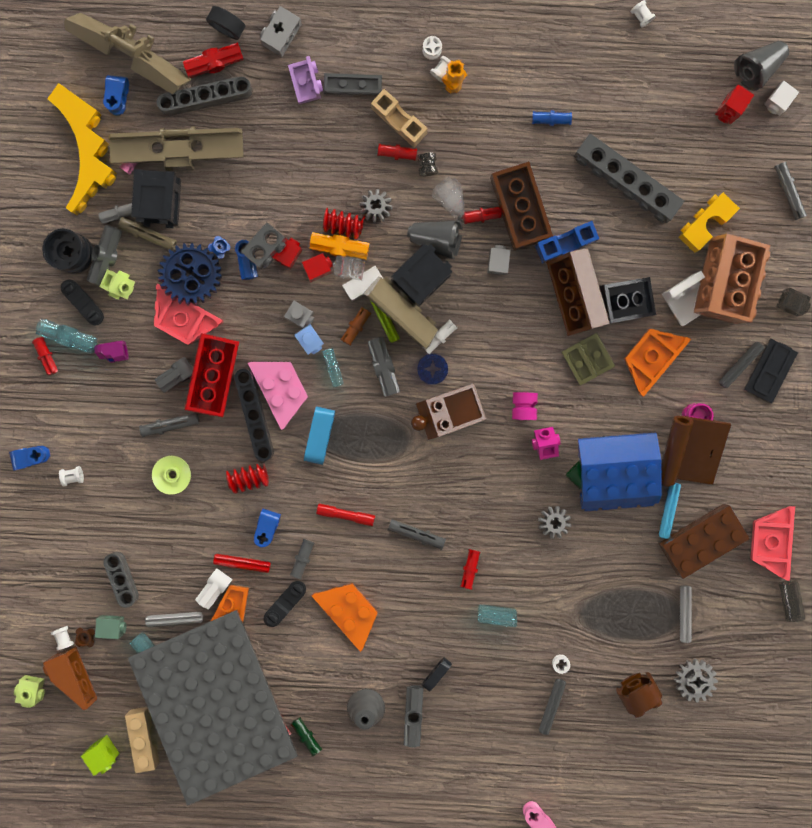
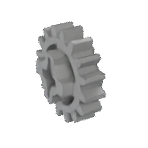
(703, 685)

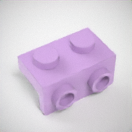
(304, 80)

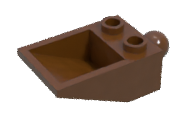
(449, 412)

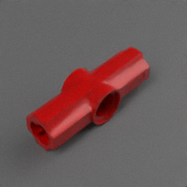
(213, 60)

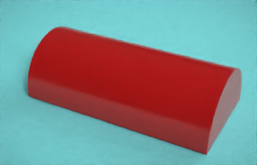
(211, 375)

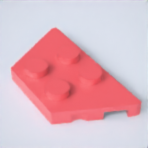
(181, 320)
(773, 541)

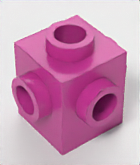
(544, 439)

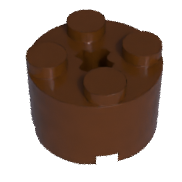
(639, 694)

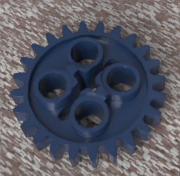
(200, 261)

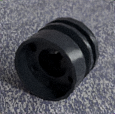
(60, 244)

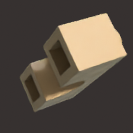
(406, 126)
(143, 751)

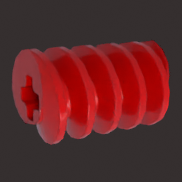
(343, 224)
(248, 479)

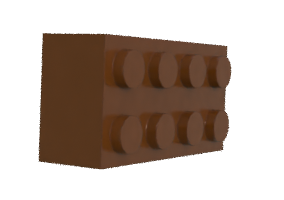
(521, 206)
(577, 292)
(703, 540)

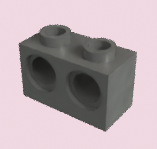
(259, 242)

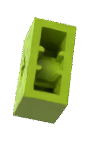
(100, 756)

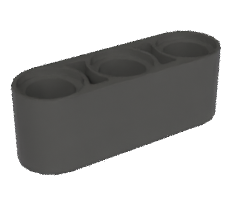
(118, 588)

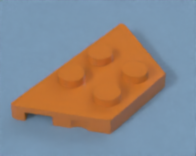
(652, 357)
(349, 612)

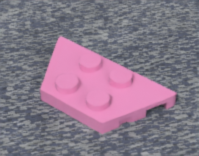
(280, 388)

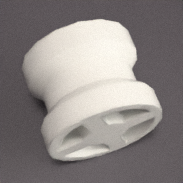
(432, 43)

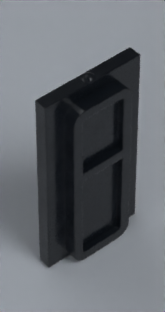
(771, 370)

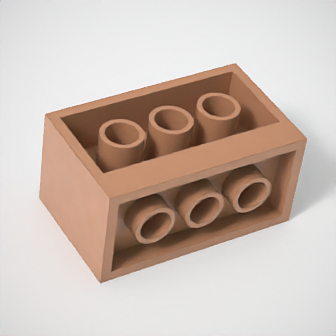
(732, 279)

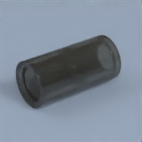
(792, 601)

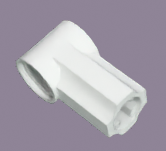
(215, 585)

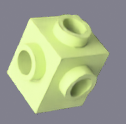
(117, 284)
(29, 691)

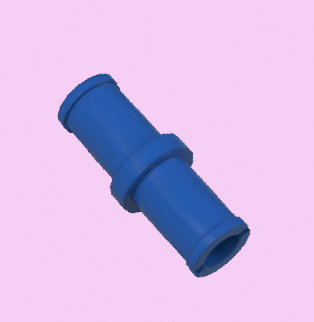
(552, 118)

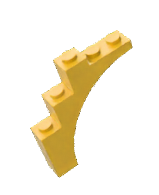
(91, 147)

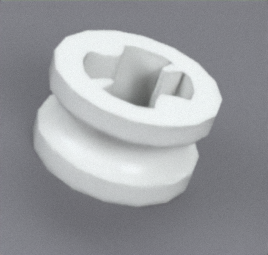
(566, 667)

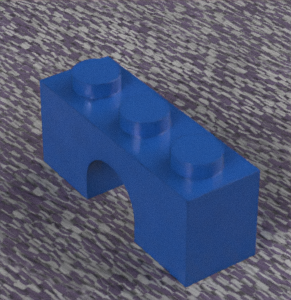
(567, 242)

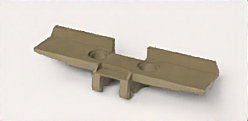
(144, 61)
(138, 146)

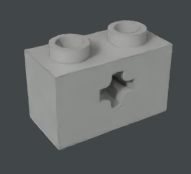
(280, 41)

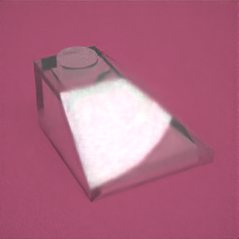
(450, 197)

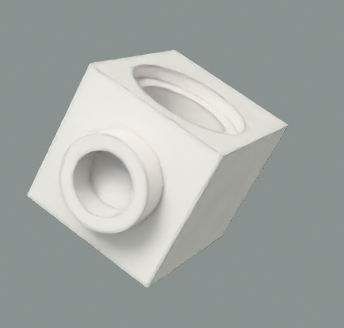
(781, 98)

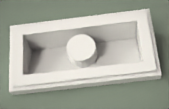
(356, 288)

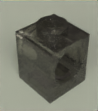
(794, 302)

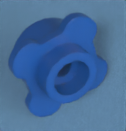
(218, 241)

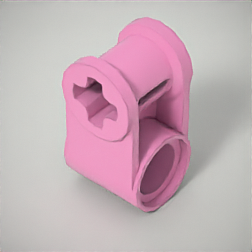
(539, 819)

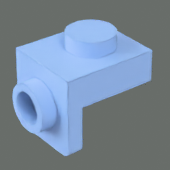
(309, 340)

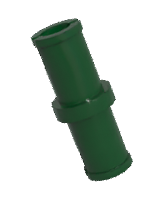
(306, 736)

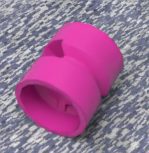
(524, 406)
(698, 410)

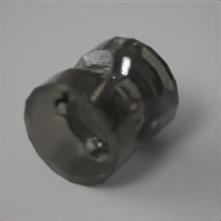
(427, 164)

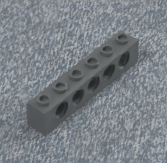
(639, 179)

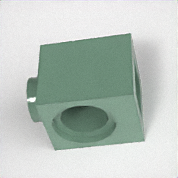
(110, 627)

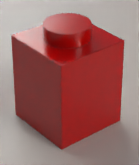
(289, 254)
(317, 267)

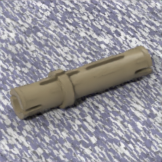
(126, 225)

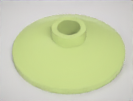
(161, 475)

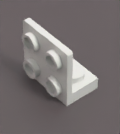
(683, 297)

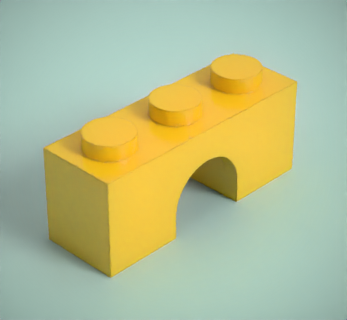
(720, 209)

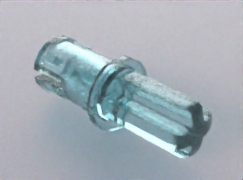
(333, 367)

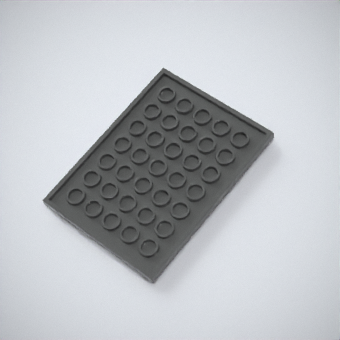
(212, 707)

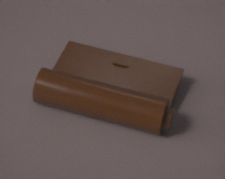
(693, 450)

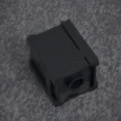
(156, 197)
(421, 275)

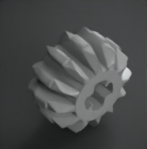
(368, 207)
(550, 516)

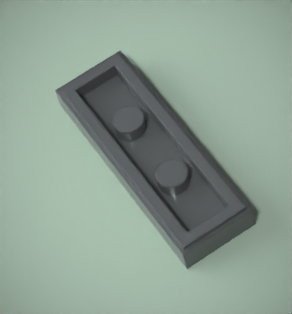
(352, 84)

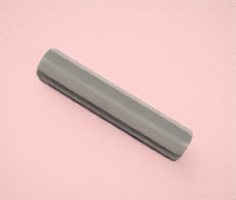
(685, 614)
(174, 619)

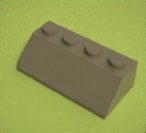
(401, 312)

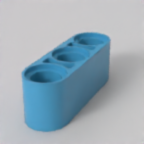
(319, 435)

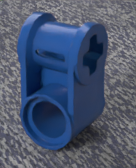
(116, 91)
(27, 457)
(267, 524)

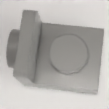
(299, 315)

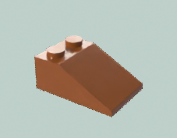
(71, 677)

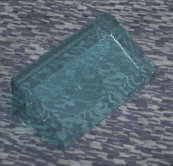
(497, 615)

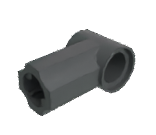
(179, 372)

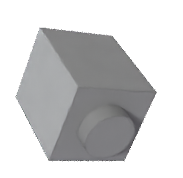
(499, 260)

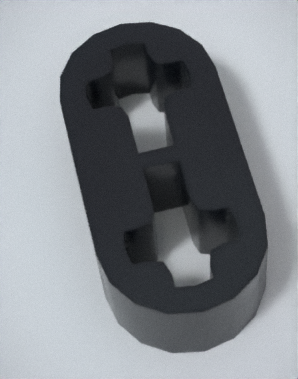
(436, 674)

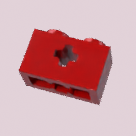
(734, 104)

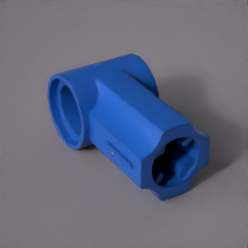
(247, 268)

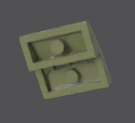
(588, 359)

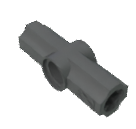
(104, 254)
(383, 366)
(412, 728)

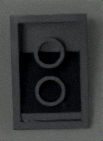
(628, 300)

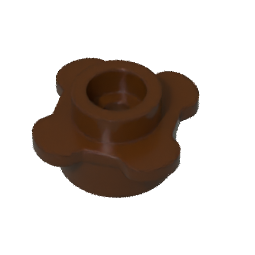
(80, 641)

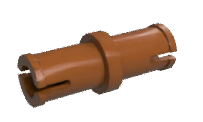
(355, 326)

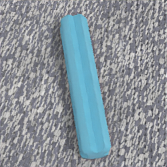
(669, 511)

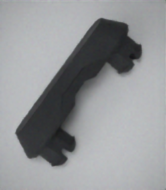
(82, 302)
(284, 603)

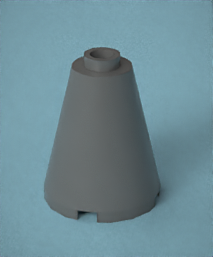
(760, 64)
(440, 234)
(366, 708)

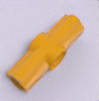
(454, 76)
(339, 246)

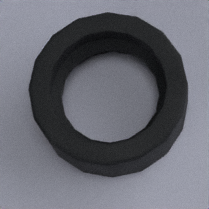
(225, 22)

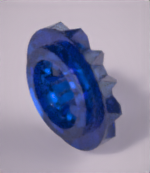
(426, 375)

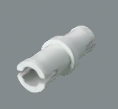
(441, 335)

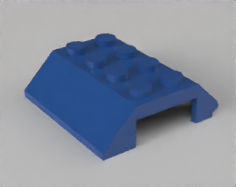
(620, 471)

